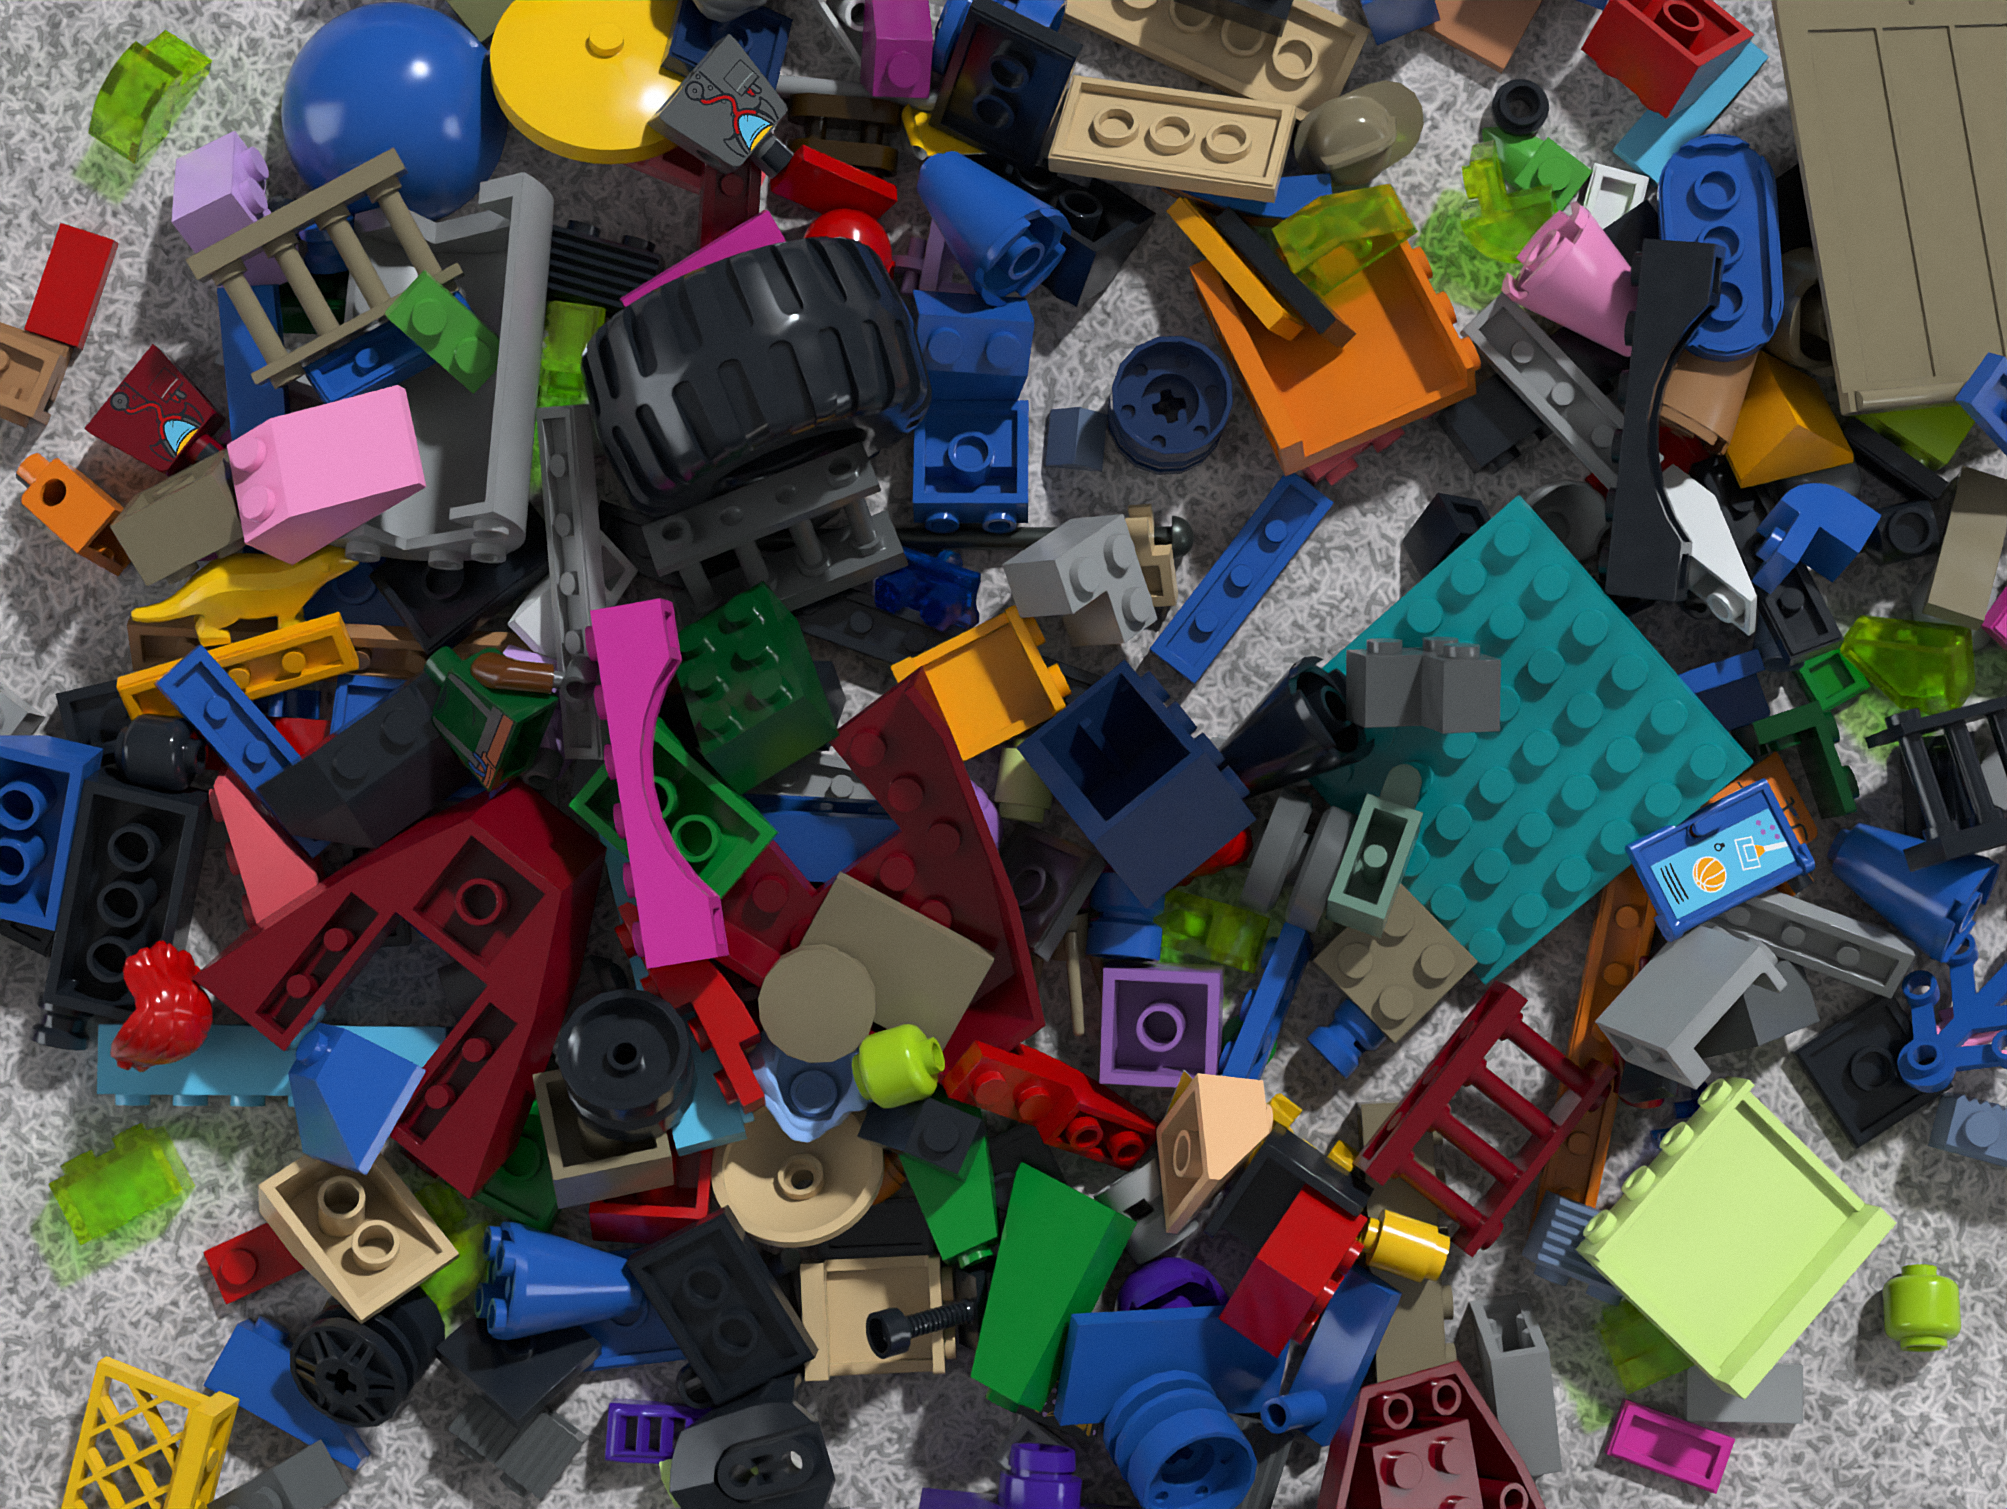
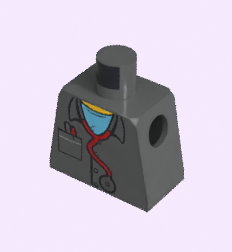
(725, 113)

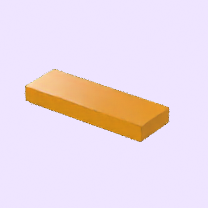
(1236, 269)

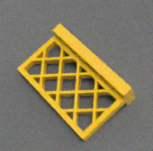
(193, 1465)

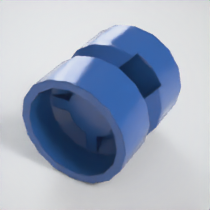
(1124, 925)

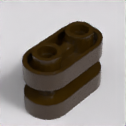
(851, 113)

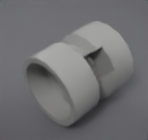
(1150, 1234)

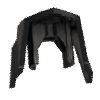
(749, 1431)

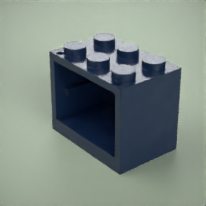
(1139, 781)

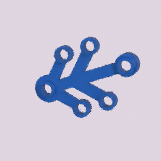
(1972, 1015)

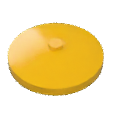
(585, 75)

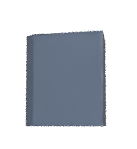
(1076, 439)

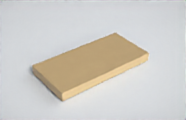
(1172, 138)

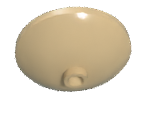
(761, 1176)

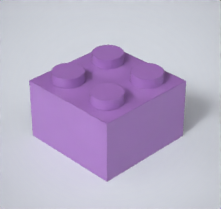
(1160, 1022)

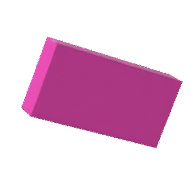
(1669, 1445)

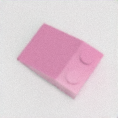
(324, 471)

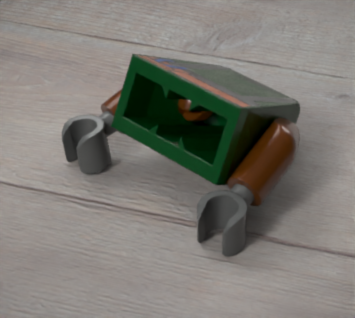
(499, 710)

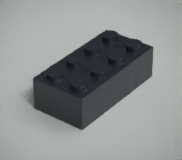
(124, 887)

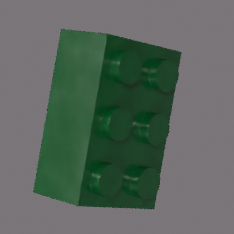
(752, 689)

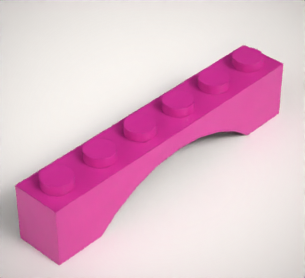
(636, 663)

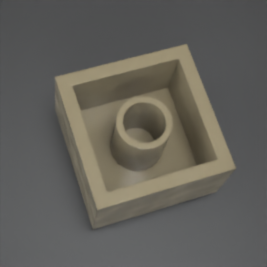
(182, 521)
(1401, 972)
(587, 1164)

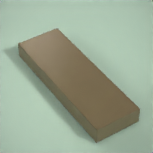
(1969, 550)

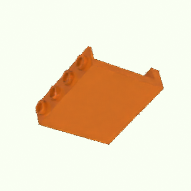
(1332, 398)

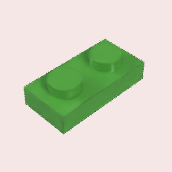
(446, 331)

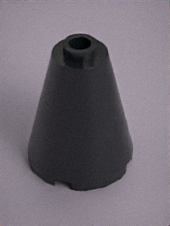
(1295, 731)

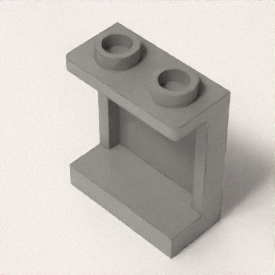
(1683, 997)

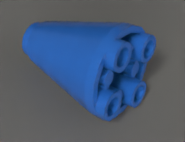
(549, 1283)

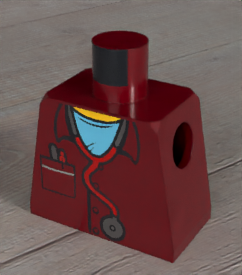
(159, 416)

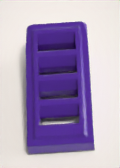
(644, 1409)

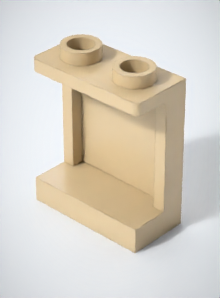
(843, 1293)

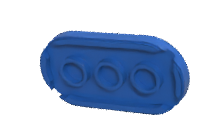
(1728, 197)

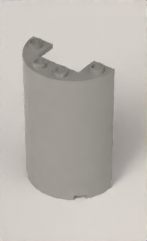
(469, 444)

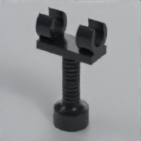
(891, 1332)

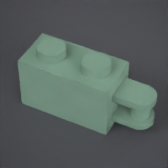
(1377, 854)

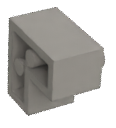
(1088, 577)

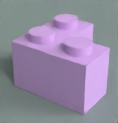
(221, 193)

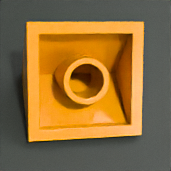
(1784, 427)

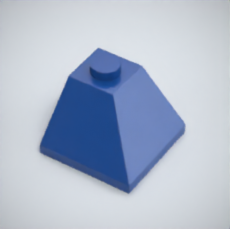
(348, 1095)

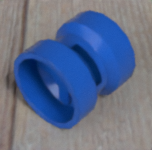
(1346, 1038)

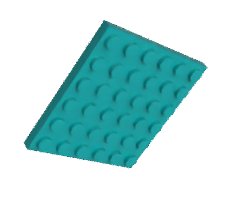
(1587, 751)

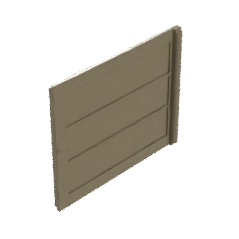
(1903, 188)

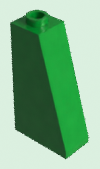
(959, 1213)
(1048, 1266)

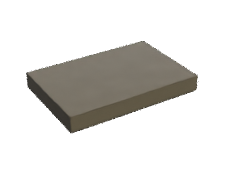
(917, 965)

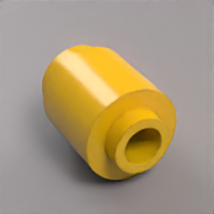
(1404, 1246)

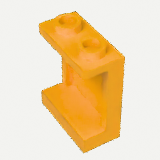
(991, 682)

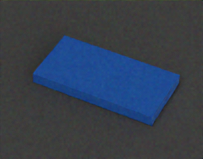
(1120, 1348)

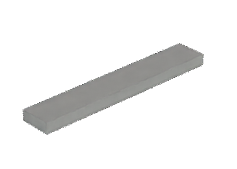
(573, 558)

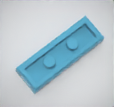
(1656, 139)

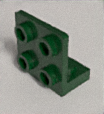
(1814, 736)

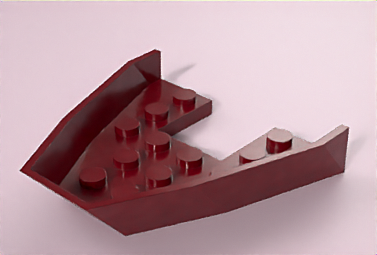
(934, 863)

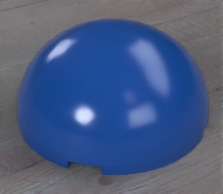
(398, 82)

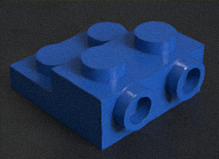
(972, 465)

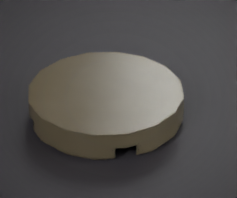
(817, 1003)

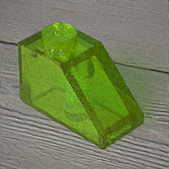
(1343, 234)
(1914, 661)
(1212, 930)

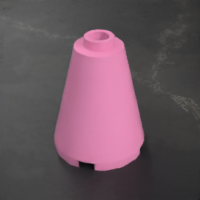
(1576, 279)

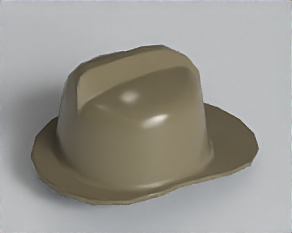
(1359, 133)

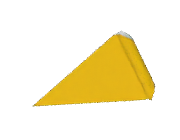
(928, 140)

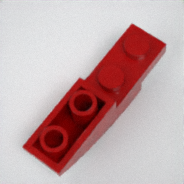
(720, 1015)
(1056, 1099)

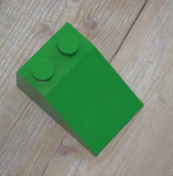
(705, 816)

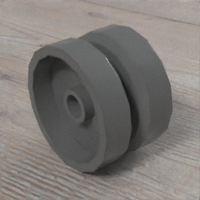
(1294, 858)

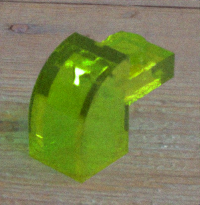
(141, 94)
(1500, 221)
(465, 1273)

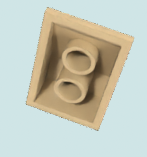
(355, 1231)

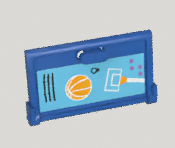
(1737, 855)

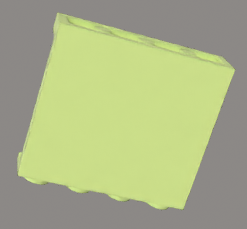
(1733, 1237)

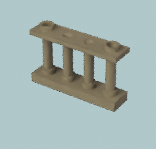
(277, 239)

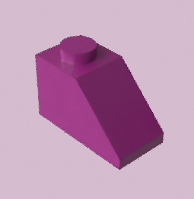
(897, 48)

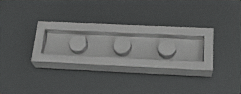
(1548, 383)
(1821, 940)

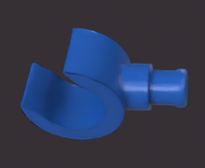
(291, 704)

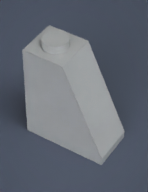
(1518, 1378)

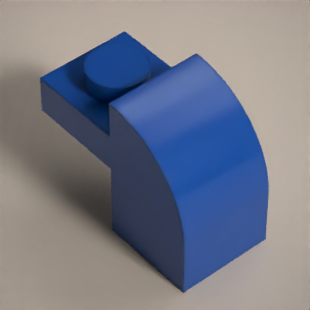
(1815, 526)

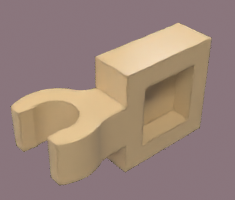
(1154, 560)

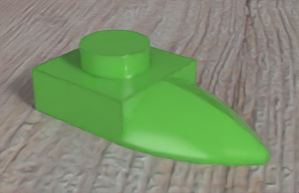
(1535, 163)

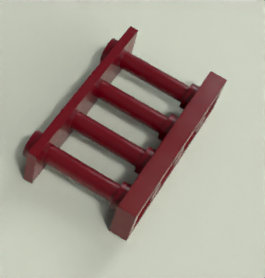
(1427, 1110)

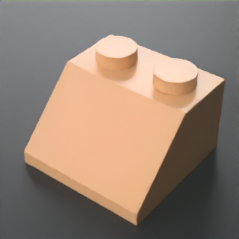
(1208, 1141)

